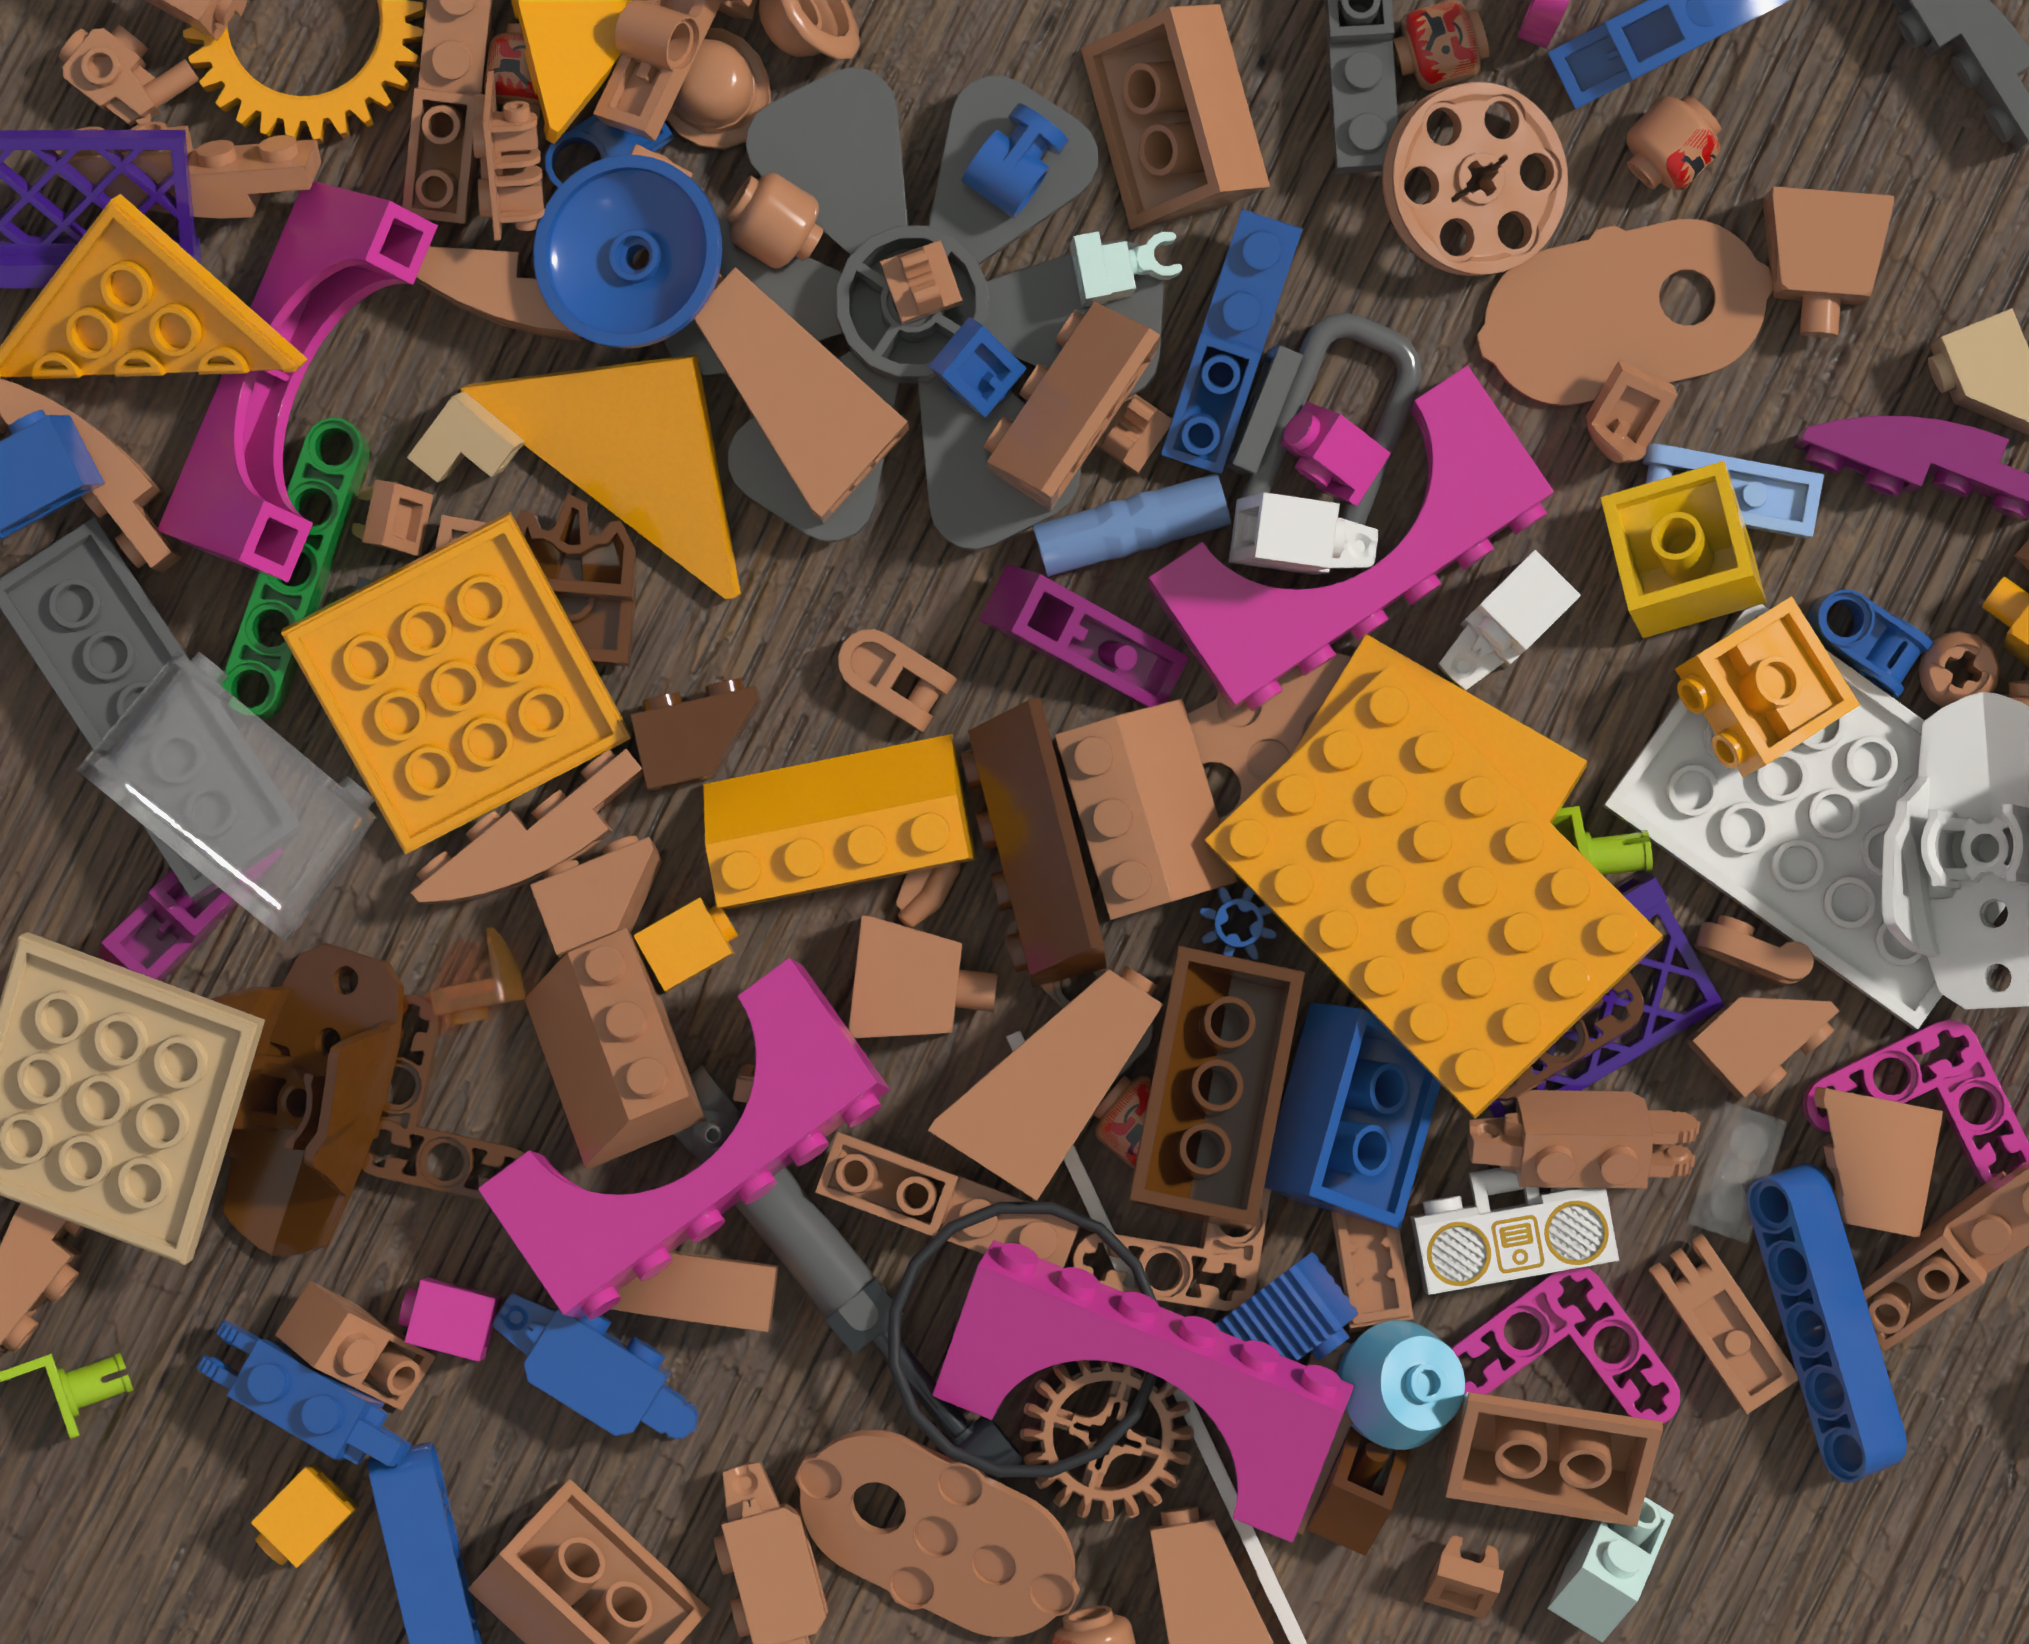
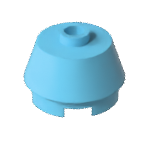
(1403, 1384)

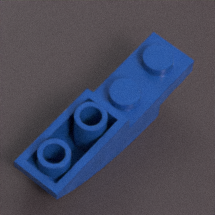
(1646, 40)
(1231, 341)

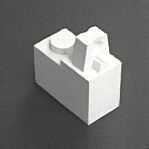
(1298, 535)
(1508, 621)

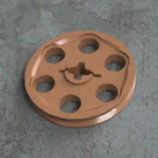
(1448, 173)

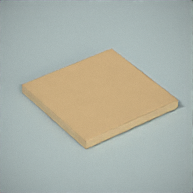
(116, 1095)

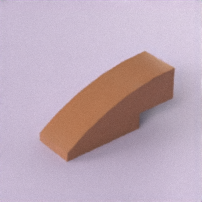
(491, 288)
(706, 1292)

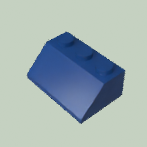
(1351, 1118)

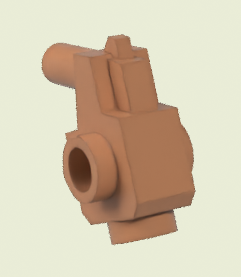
(113, 74)

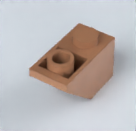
(597, 896)
(1756, 1035)
(354, 1346)

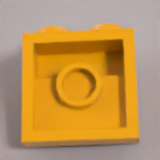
(1765, 688)

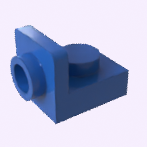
(977, 367)

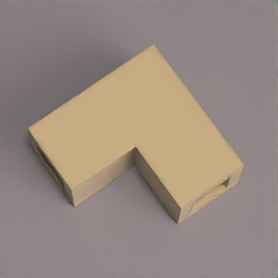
(463, 431)

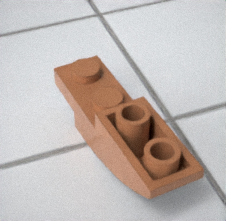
(440, 137)
(223, 177)
(125, 487)
(511, 854)
(931, 1197)
(1949, 1257)
(32, 1268)

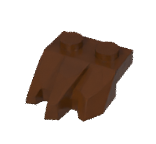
(590, 578)

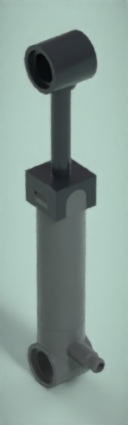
(834, 1275)

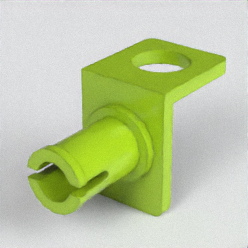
(1607, 853)
(79, 1386)

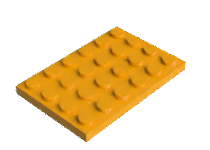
(1433, 890)

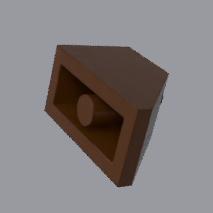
(1358, 1493)

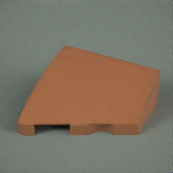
(1880, 1159)

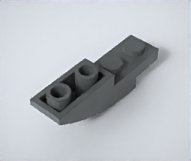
(1986, 56)
(1361, 82)

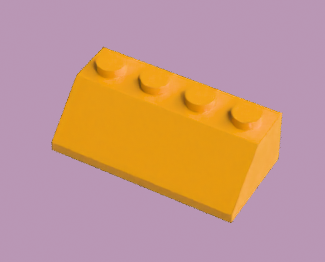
(836, 822)

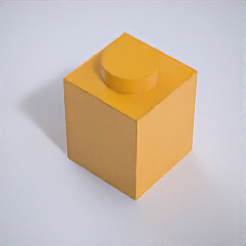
(687, 943)
(302, 1516)

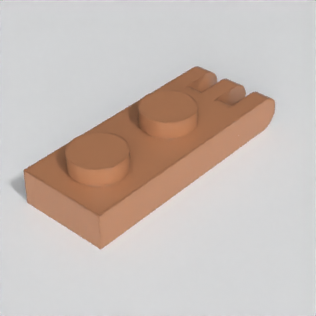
(1725, 1327)

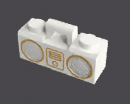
(1485, 1246)

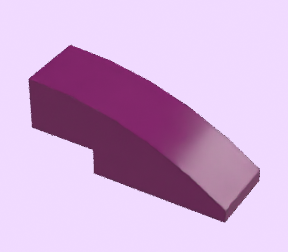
(165, 929)

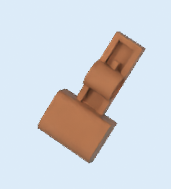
(656, 52)

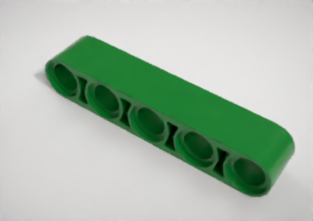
(271, 594)

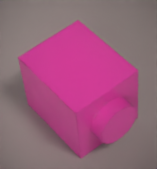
(449, 1318)

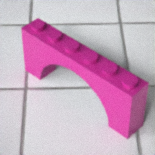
(233, 481)
(1260, 633)
(803, 1089)
(1267, 1407)

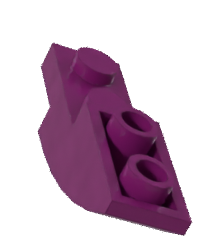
(1902, 449)

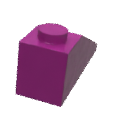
(1083, 636)

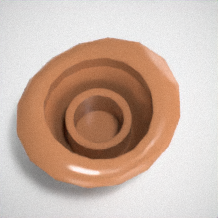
(811, 27)
(720, 92)

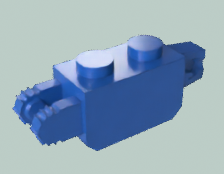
(594, 1370)
(305, 1400)

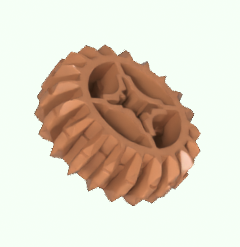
(1090, 1486)

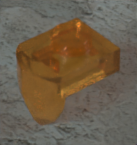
(471, 1000)

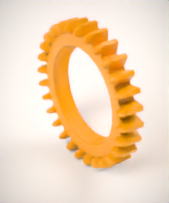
(320, 109)

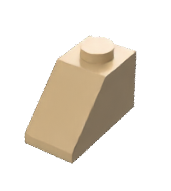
(1986, 369)

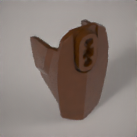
(311, 1103)

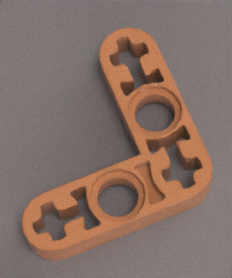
(1214, 1249)

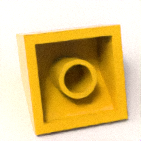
(1682, 550)

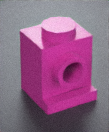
(1333, 453)

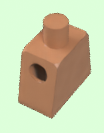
(1824, 250)
(912, 982)

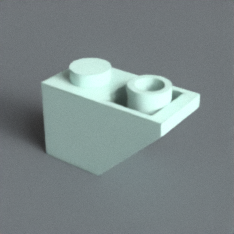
(1610, 1571)

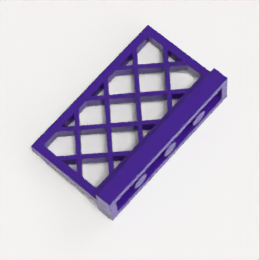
(35, 259)
(1649, 899)

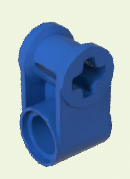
(1879, 644)

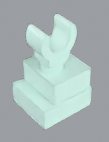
(1109, 270)

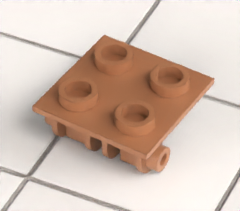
(508, 154)

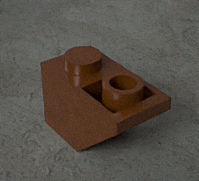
(692, 738)

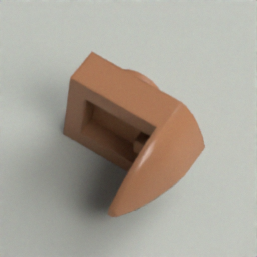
(1628, 413)

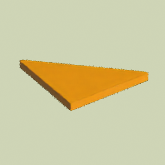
(568, 53)
(138, 308)
(634, 444)

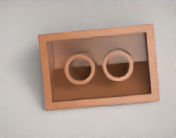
(1175, 115)
(1070, 402)
(1144, 807)
(612, 1050)
(1550, 1458)
(585, 1581)

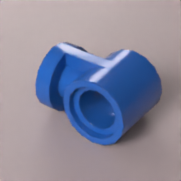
(1010, 168)

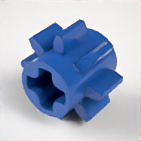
(1242, 906)

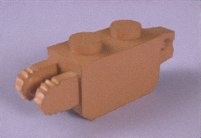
(1585, 1140)
(770, 1561)

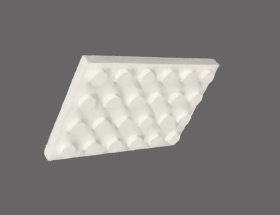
(1797, 835)

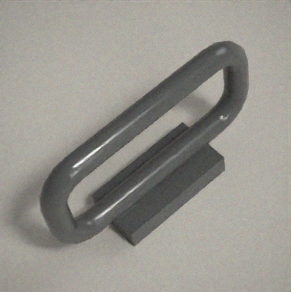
(1284, 389)

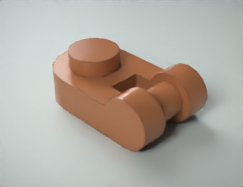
(874, 662)
(1734, 944)

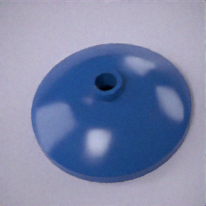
(590, 243)

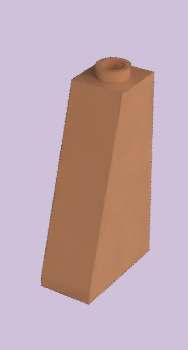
(804, 399)
(1046, 1090)
(1201, 1584)

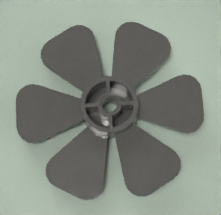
(845, 150)

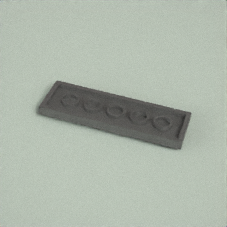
(93, 641)

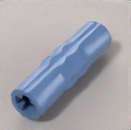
(1132, 525)

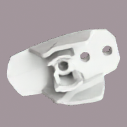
(1963, 847)

